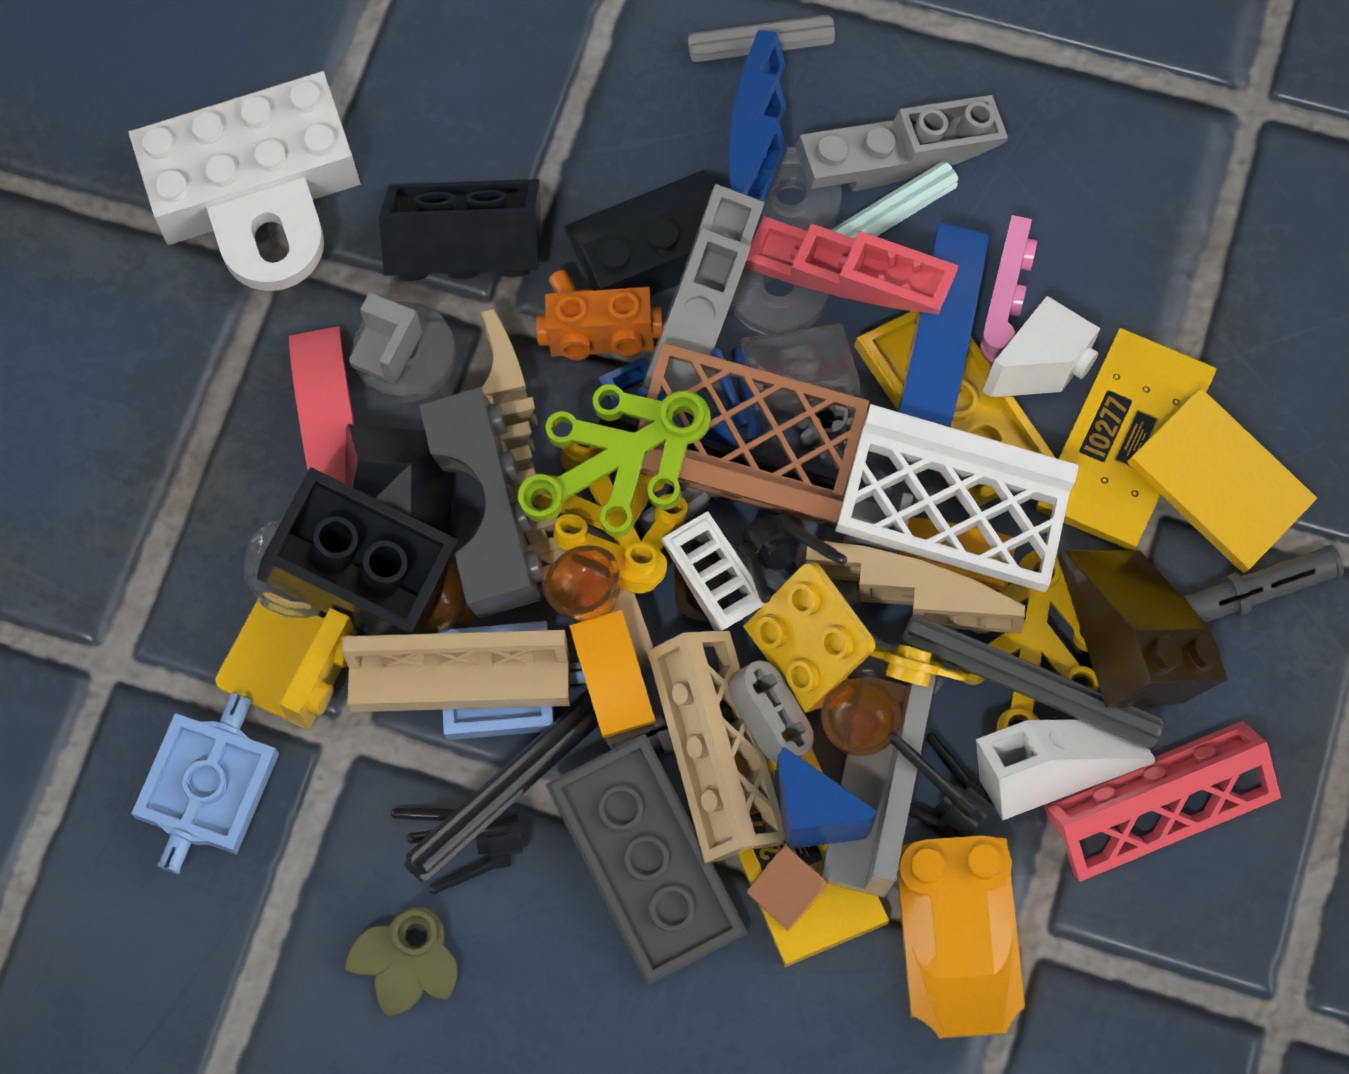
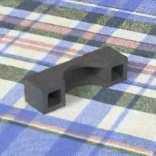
(496, 562)

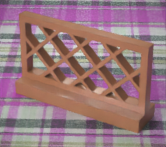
(749, 483)

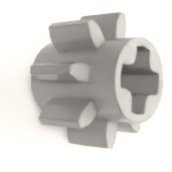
(840, 425)

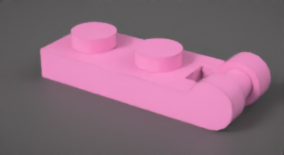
(1007, 294)

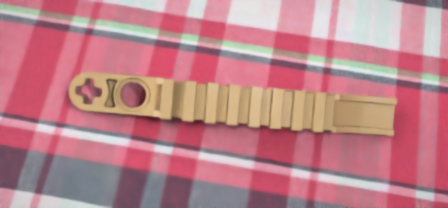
(508, 388)

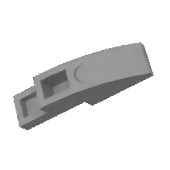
(902, 147)
(707, 282)

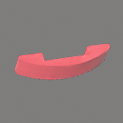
(322, 398)

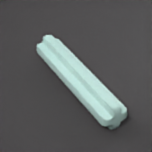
(901, 202)

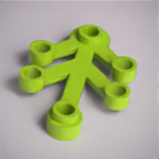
(621, 452)

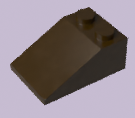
(1139, 630)

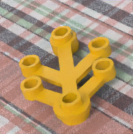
(639, 561)
(1039, 638)

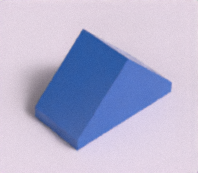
(816, 807)

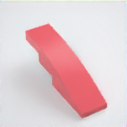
(851, 268)

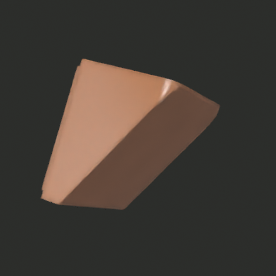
(787, 888)

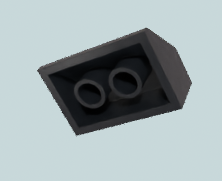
(461, 229)
(643, 238)
(355, 556)

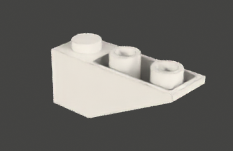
(1050, 761)

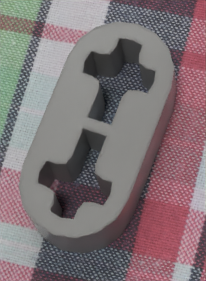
(770, 711)

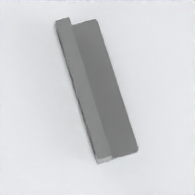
(886, 785)

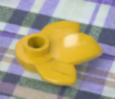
(914, 665)

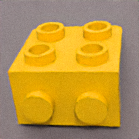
(810, 635)
(287, 663)

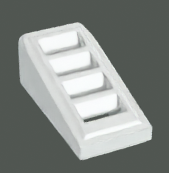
(729, 561)

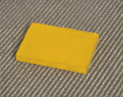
(1222, 480)

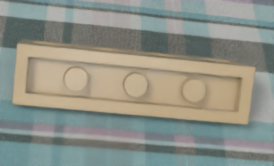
(457, 670)
(707, 746)

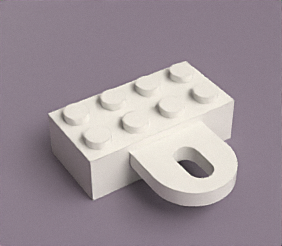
(248, 167)

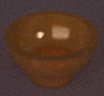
(583, 583)
(447, 604)
(860, 717)

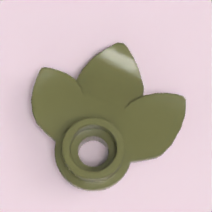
(401, 968)

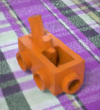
(597, 320)

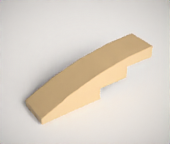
(932, 590)

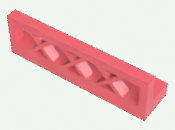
(1168, 781)

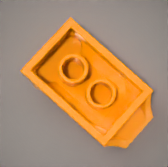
(960, 935)

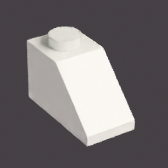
(1044, 353)

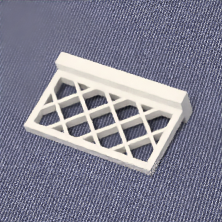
(956, 457)

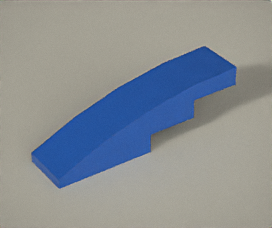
(755, 132)
(943, 339)

